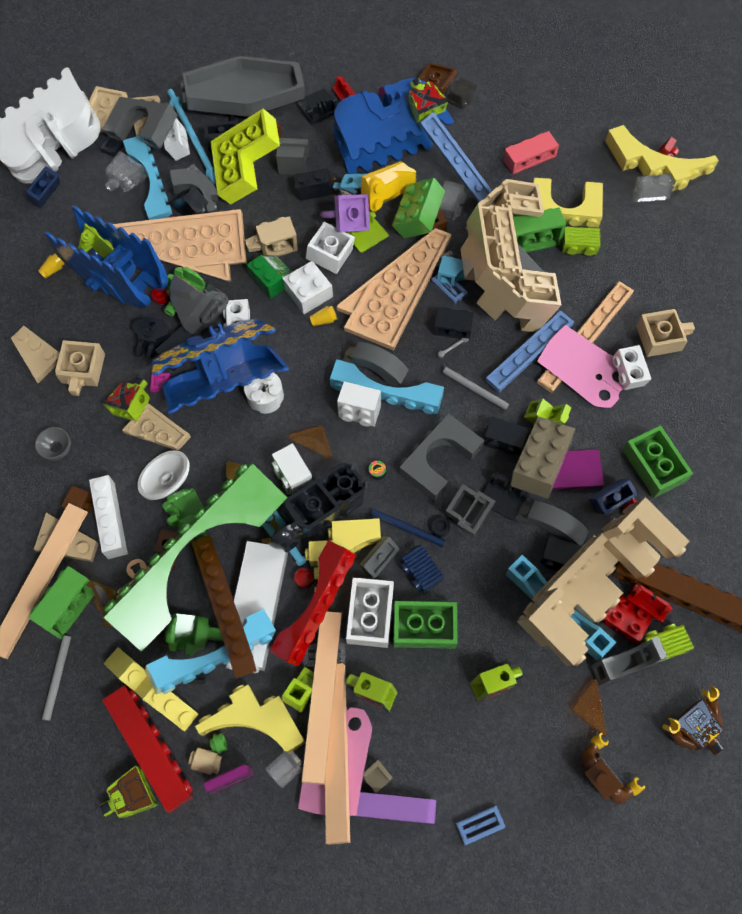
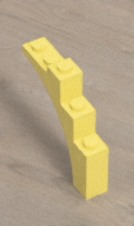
(632, 153)

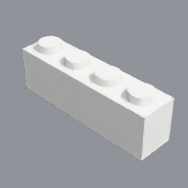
(108, 517)

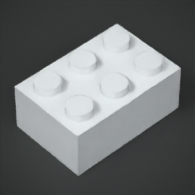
(370, 612)

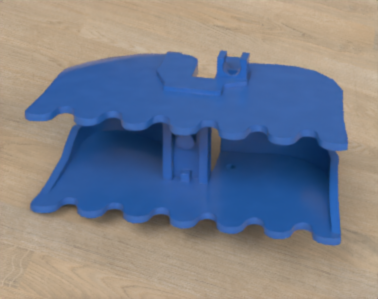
(379, 126)
(115, 271)

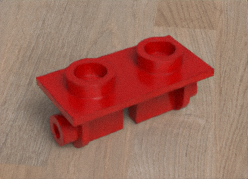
(342, 88)
(654, 606)

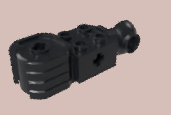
(319, 505)

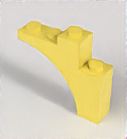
(348, 534)
(136, 678)
(246, 712)

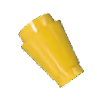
(51, 265)
(323, 316)

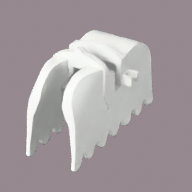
(45, 123)

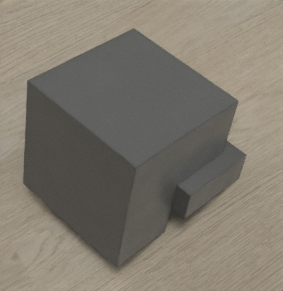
(292, 156)
(469, 509)

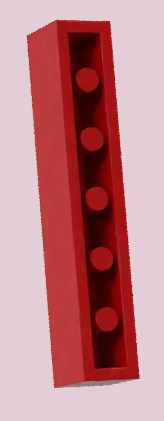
(148, 749)

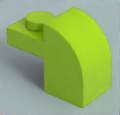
(545, 410)
(299, 691)

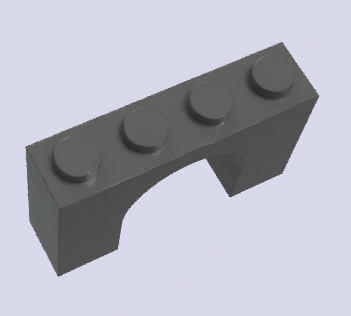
(130, 110)
(447, 433)

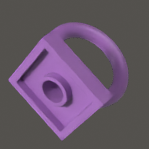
(350, 213)

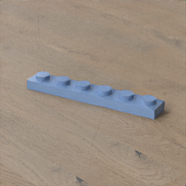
(455, 157)
(527, 352)

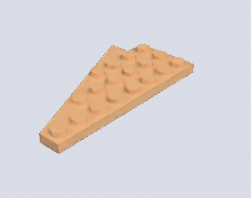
(198, 241)
(388, 299)

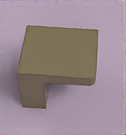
(377, 776)

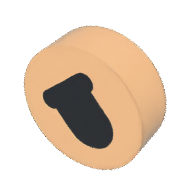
(134, 566)

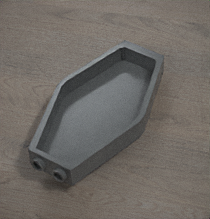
(243, 86)

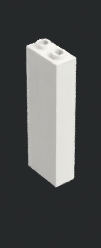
(260, 589)

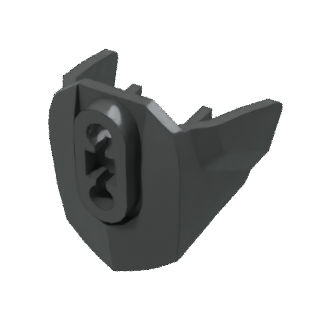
(195, 307)

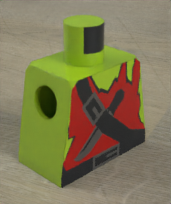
(425, 100)
(128, 400)
(495, 681)
(379, 694)

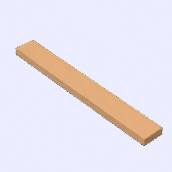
(593, 326)
(39, 577)
(322, 700)
(337, 767)

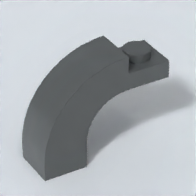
(187, 178)
(378, 360)
(554, 520)
(629, 662)

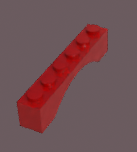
(295, 640)

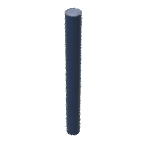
(408, 528)

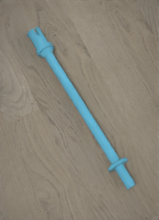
(177, 103)

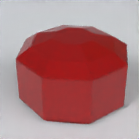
(160, 297)
(303, 577)

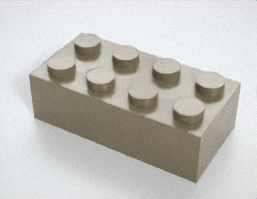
(542, 457)

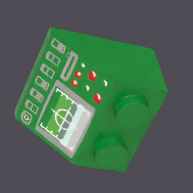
(268, 274)

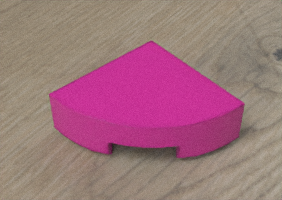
(158, 380)

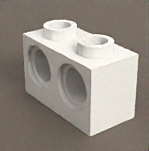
(177, 141)
(239, 306)
(636, 367)

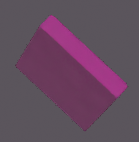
(228, 779)

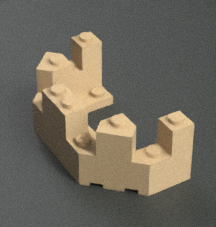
(494, 259)
(584, 579)

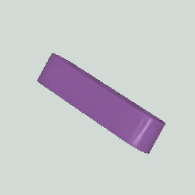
(396, 808)

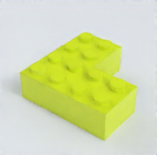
(236, 152)

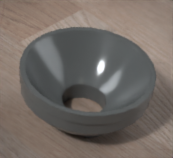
(48, 438)

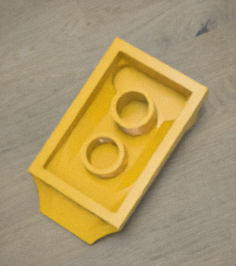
(386, 184)

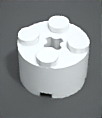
(265, 394)

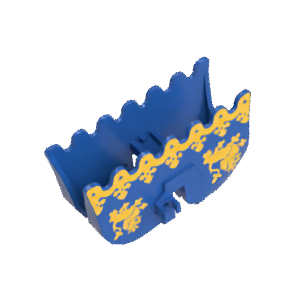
(227, 361)

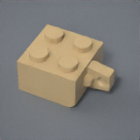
(274, 238)
(663, 332)
(79, 365)

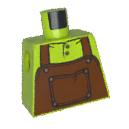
(129, 795)

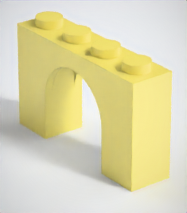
(586, 214)

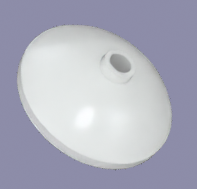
(163, 475)

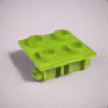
(91, 239)
(367, 239)

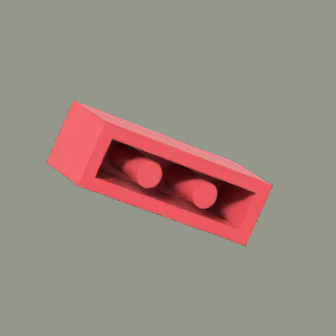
(530, 152)

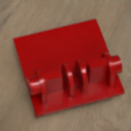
(628, 619)

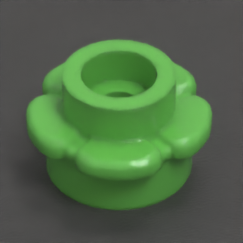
(218, 743)

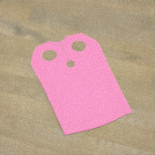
(577, 364)
(313, 795)

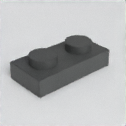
(379, 556)

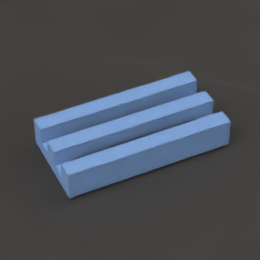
(458, 297)
(497, 818)

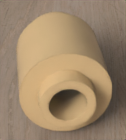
(205, 761)

